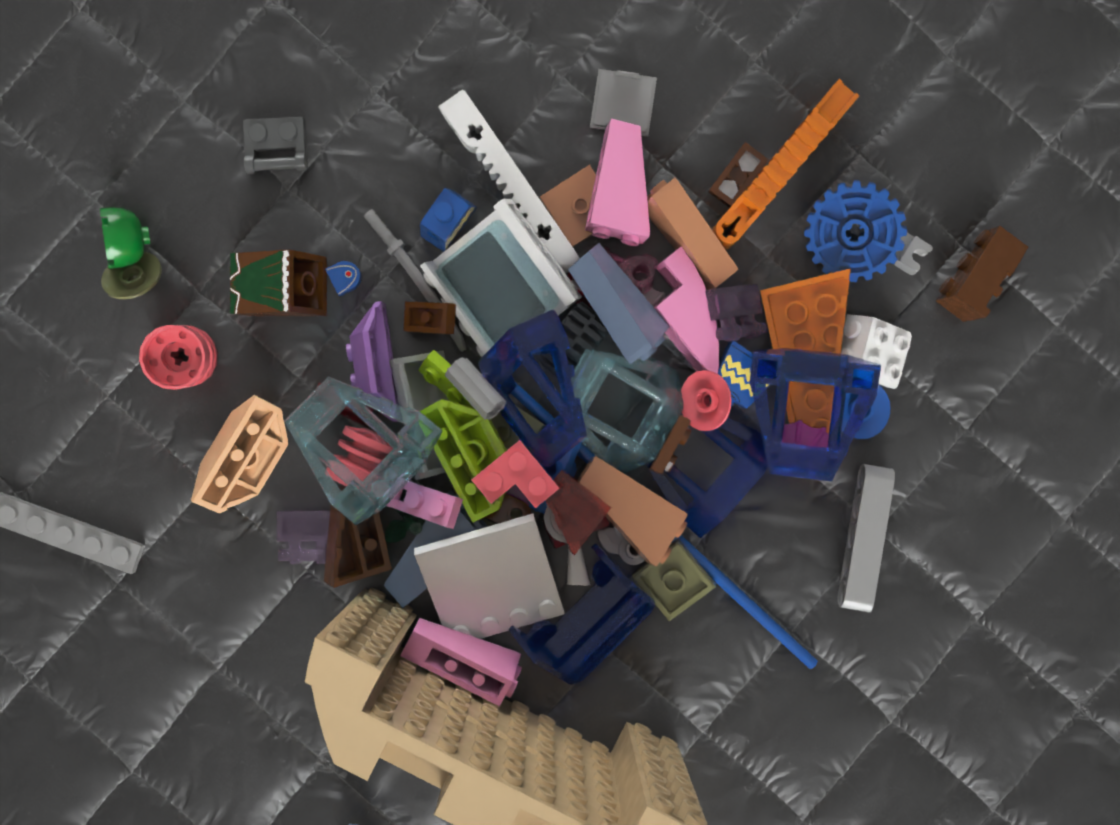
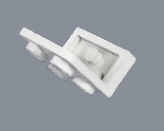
(878, 343)

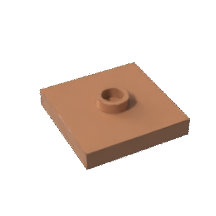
(570, 204)

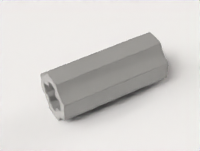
(475, 388)

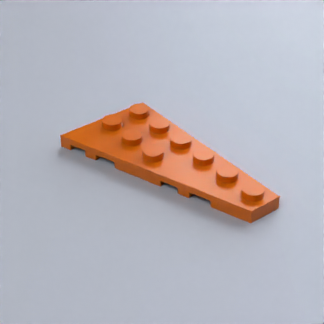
(809, 318)

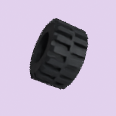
(583, 332)

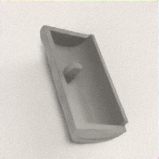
(418, 394)

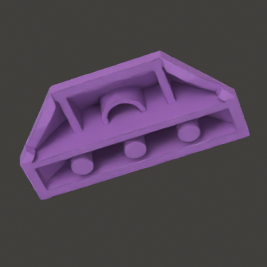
(370, 353)

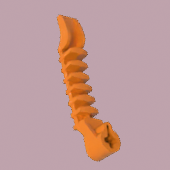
(785, 163)

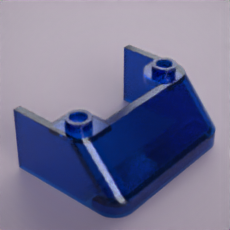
(591, 626)

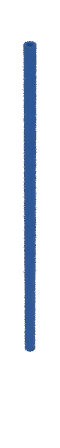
(717, 576)

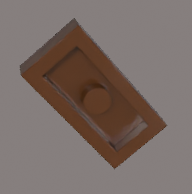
(429, 317)

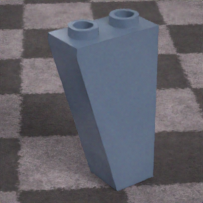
(619, 305)
(406, 579)

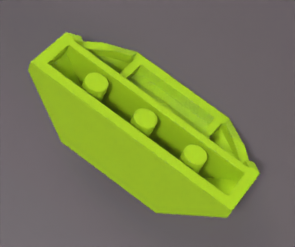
(465, 450)

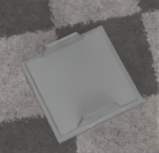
(624, 98)

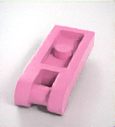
(428, 504)

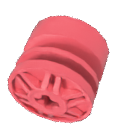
(161, 358)
(364, 452)

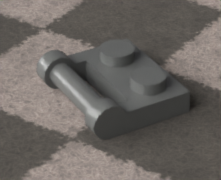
(275, 135)

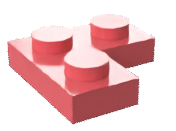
(518, 468)

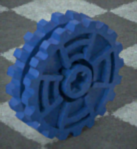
(856, 206)

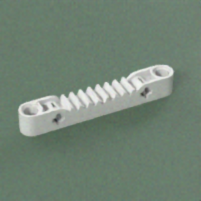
(465, 118)

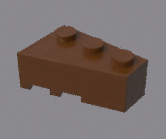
(981, 274)
(354, 549)

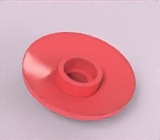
(696, 400)

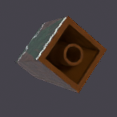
(278, 283)

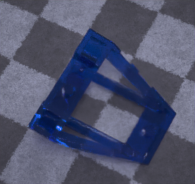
(536, 337)
(843, 372)
(729, 488)

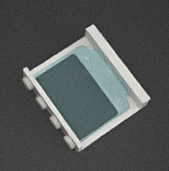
(499, 277)

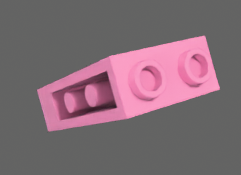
(619, 189)
(464, 660)

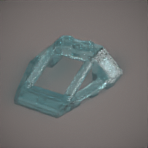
(661, 385)
(408, 456)

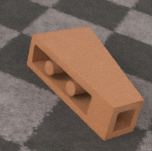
(686, 228)
(636, 512)

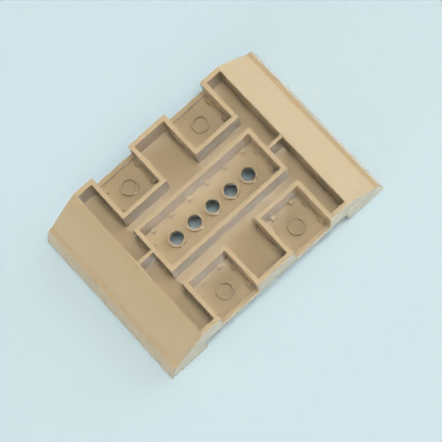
(484, 757)

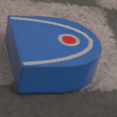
(344, 277)

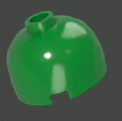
(123, 237)

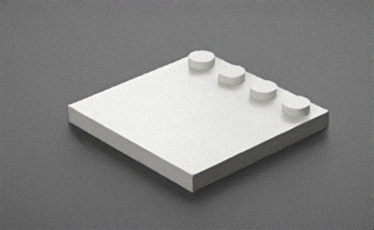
(491, 578)

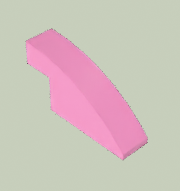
(688, 312)

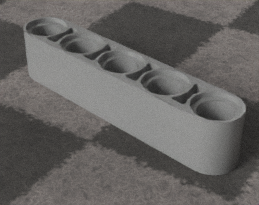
(866, 537)

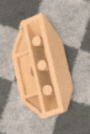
(241, 456)

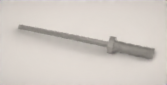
(395, 248)

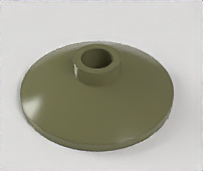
(132, 280)

